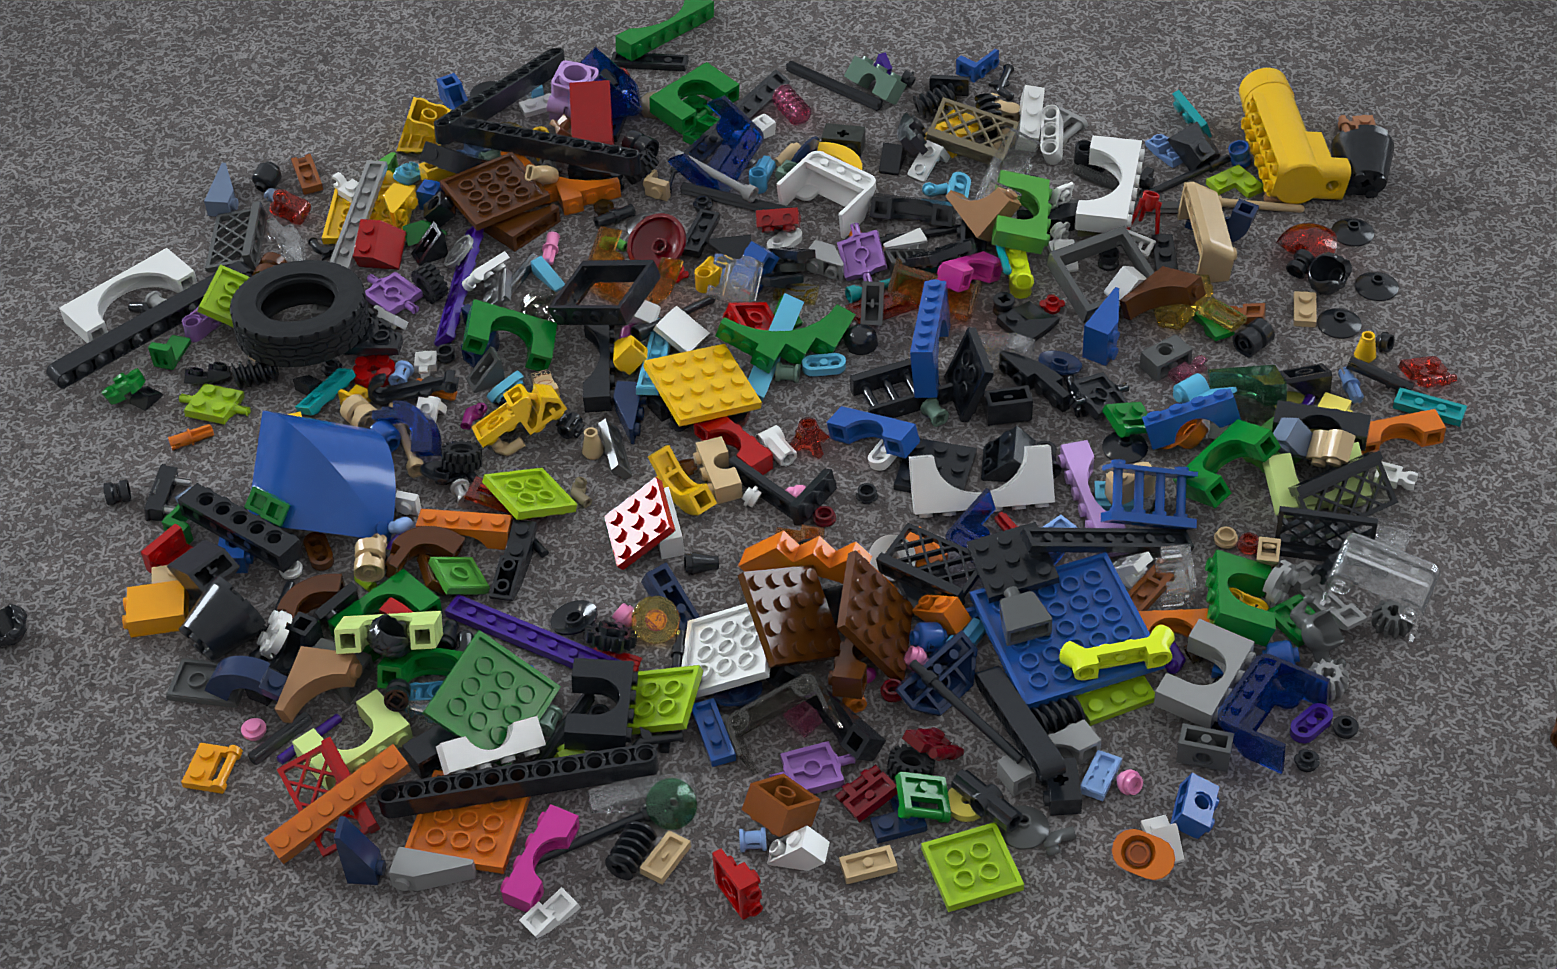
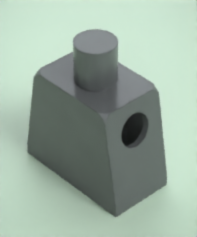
(1023, 617)

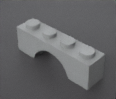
(1074, 741)

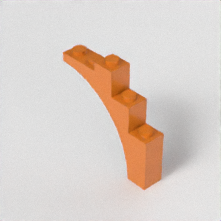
(577, 193)
(785, 552)

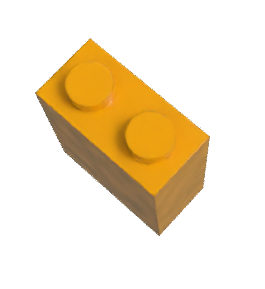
(155, 608)

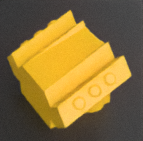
(420, 125)

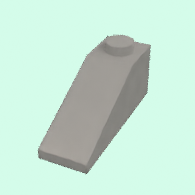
(425, 870)

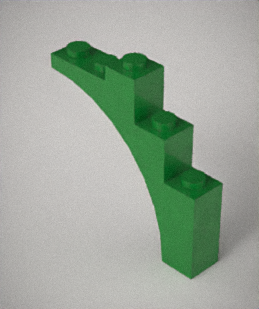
(791, 345)

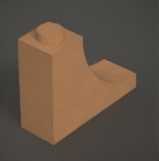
(982, 213)
(312, 674)

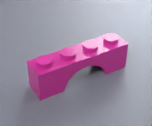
(976, 266)
(554, 831)

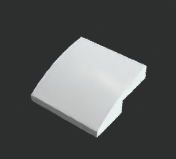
(681, 330)

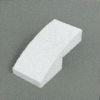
(546, 917)

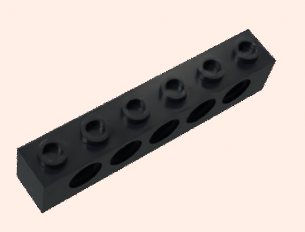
(240, 527)

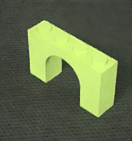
(1282, 475)
(423, 630)
(387, 729)

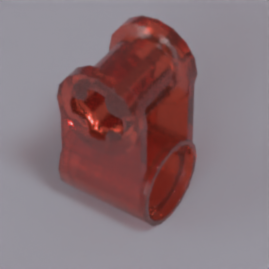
(290, 208)

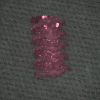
(791, 105)

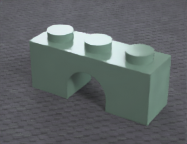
(887, 86)

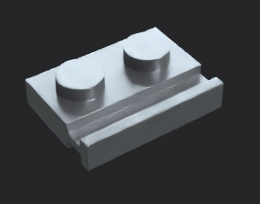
(498, 288)

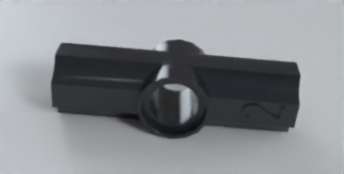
(986, 800)

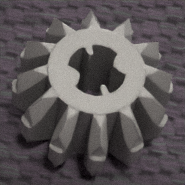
(1336, 674)

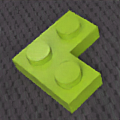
(1236, 178)

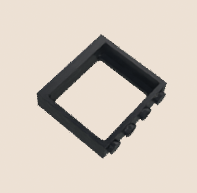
(566, 307)

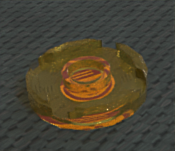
(655, 619)

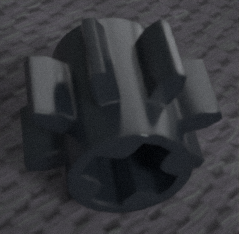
(570, 425)

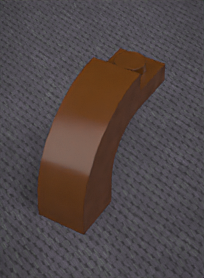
(427, 540)
(311, 594)

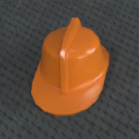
(1190, 434)
(1143, 854)

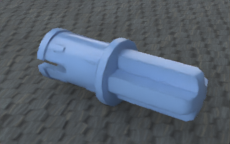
(1351, 385)

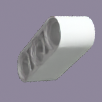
(1054, 142)

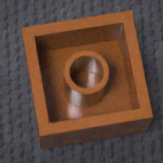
(780, 805)

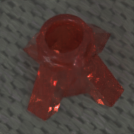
(809, 436)

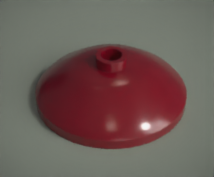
(653, 234)

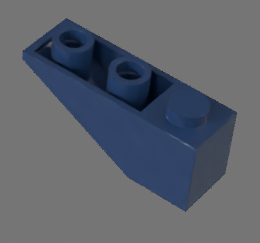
(629, 408)

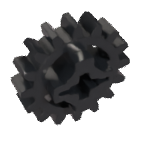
(610, 636)

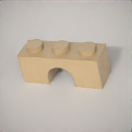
(712, 457)

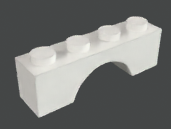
(521, 738)

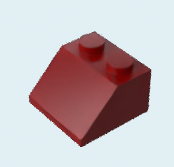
(379, 245)

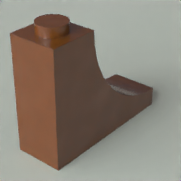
(524, 227)
(1163, 288)

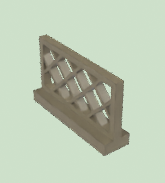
(963, 145)

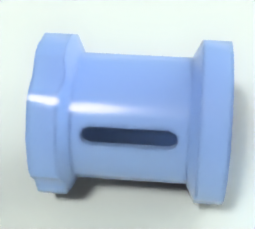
(399, 373)
(753, 839)

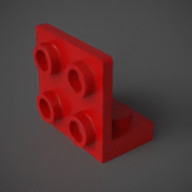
(165, 548)

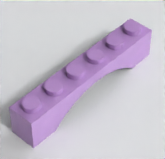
(1078, 466)

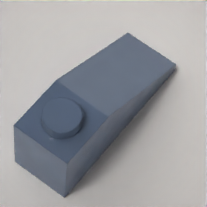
(221, 194)
(1293, 437)

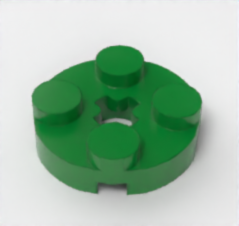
(123, 385)

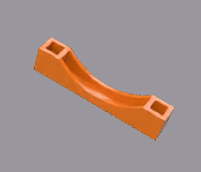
(306, 825)

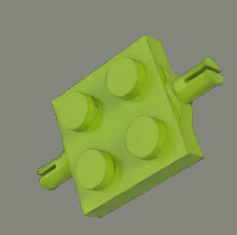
(214, 404)

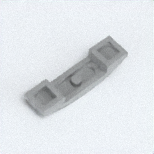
(1345, 615)

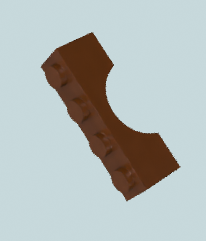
(849, 674)

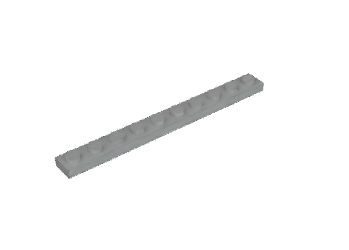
(360, 208)

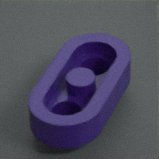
(1308, 723)

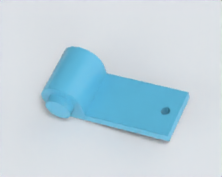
(1193, 387)

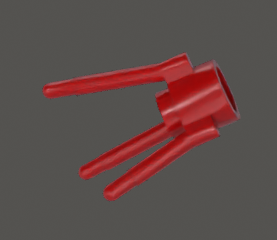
(1148, 203)

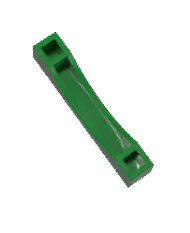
(639, 41)

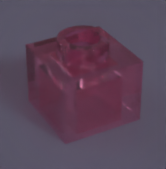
(803, 719)

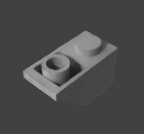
(826, 262)

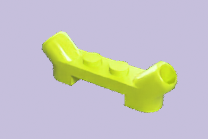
(1020, 279)
(1087, 661)

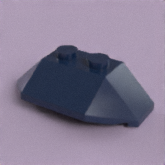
(956, 668)

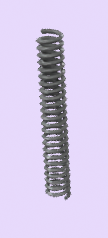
(1083, 170)

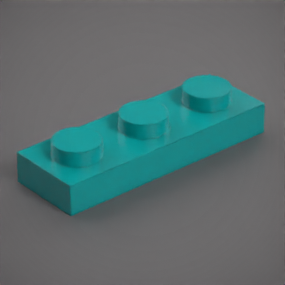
(1189, 112)
(325, 391)
(1414, 402)

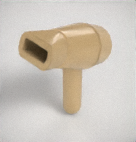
(542, 174)

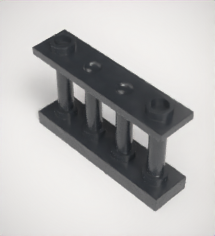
(885, 378)

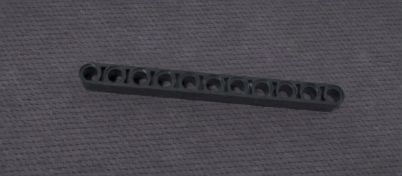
(497, 97)
(555, 148)
(132, 333)
(517, 781)

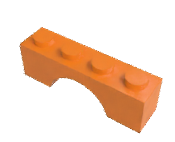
(1420, 427)
(486, 527)
(1179, 620)

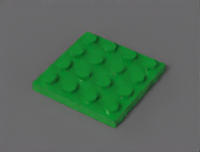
(489, 693)

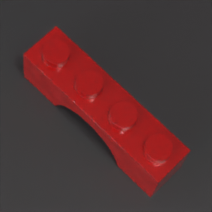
(749, 448)

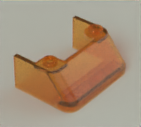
(604, 249)
(908, 284)

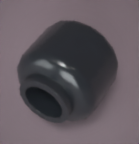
(266, 176)

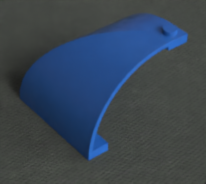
(329, 474)

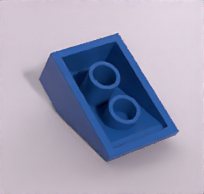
(1102, 331)

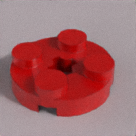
(364, 366)

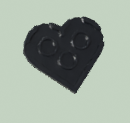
(947, 252)

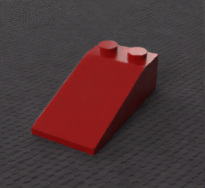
(591, 111)

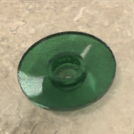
(659, 805)

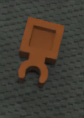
(1252, 311)

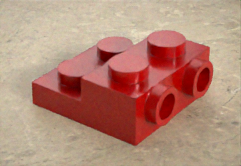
(782, 218)
(750, 314)
(738, 884)

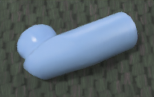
(401, 525)

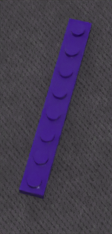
(456, 295)
(519, 632)

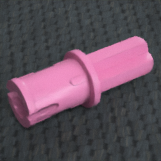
(551, 248)

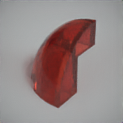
(1310, 237)

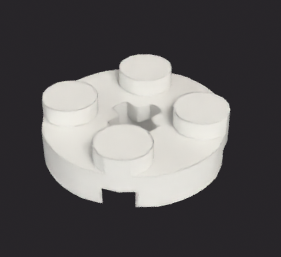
(276, 634)

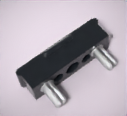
(162, 492)

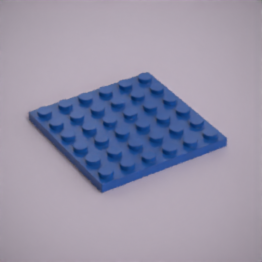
(1085, 608)

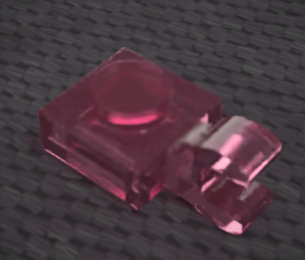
(1185, 370)

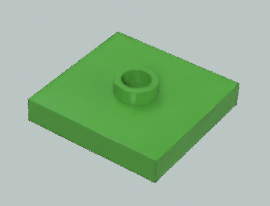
(459, 575)

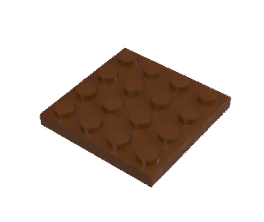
(494, 191)
(790, 615)
(875, 616)

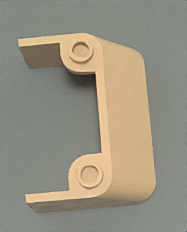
(1210, 230)

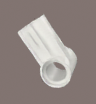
(775, 440)

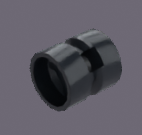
(640, 142)
(1253, 337)

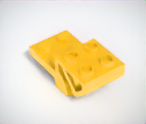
(530, 409)

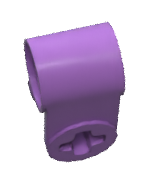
(198, 326)

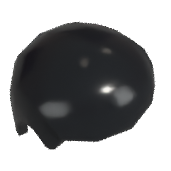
(861, 339)

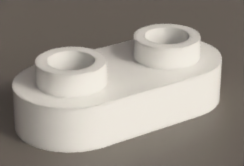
(785, 239)
(878, 457)

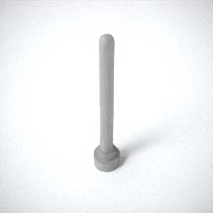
(747, 192)

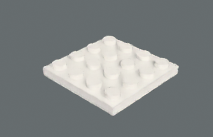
(725, 649)

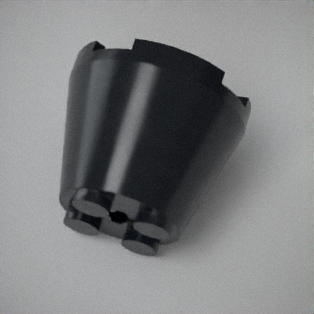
(1369, 155)
(221, 620)

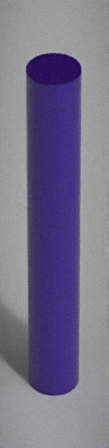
(321, 730)

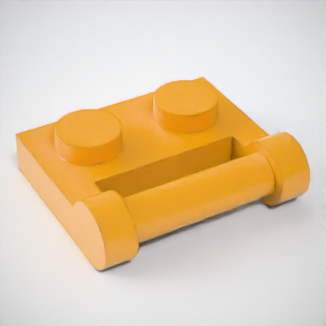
(204, 765)

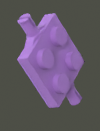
(862, 254)
(393, 293)
(815, 767)

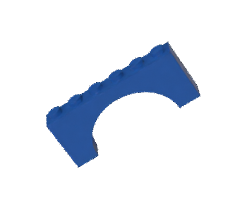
(931, 323)

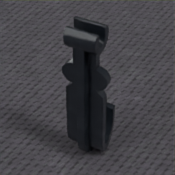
(411, 389)

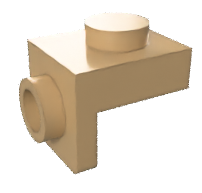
(656, 187)

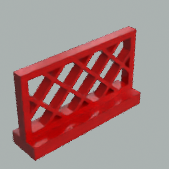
(339, 771)

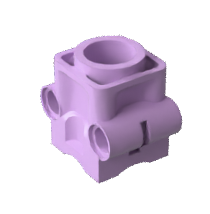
(560, 91)

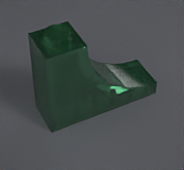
(1257, 382)

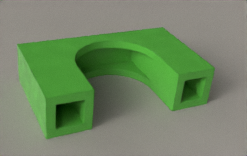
(1027, 234)

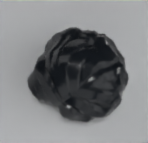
(1328, 273)
(12, 625)
(388, 637)

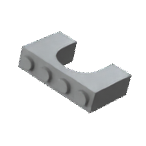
(1201, 702)

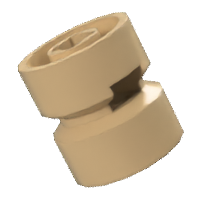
(357, 411)
(369, 559)

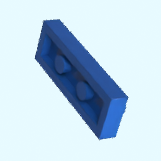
(713, 732)

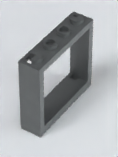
(1086, 248)

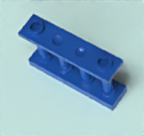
(1138, 515)

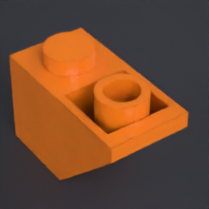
(944, 610)

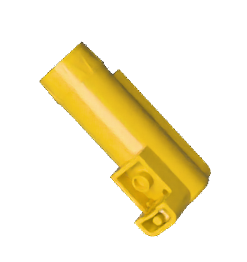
(1288, 157)

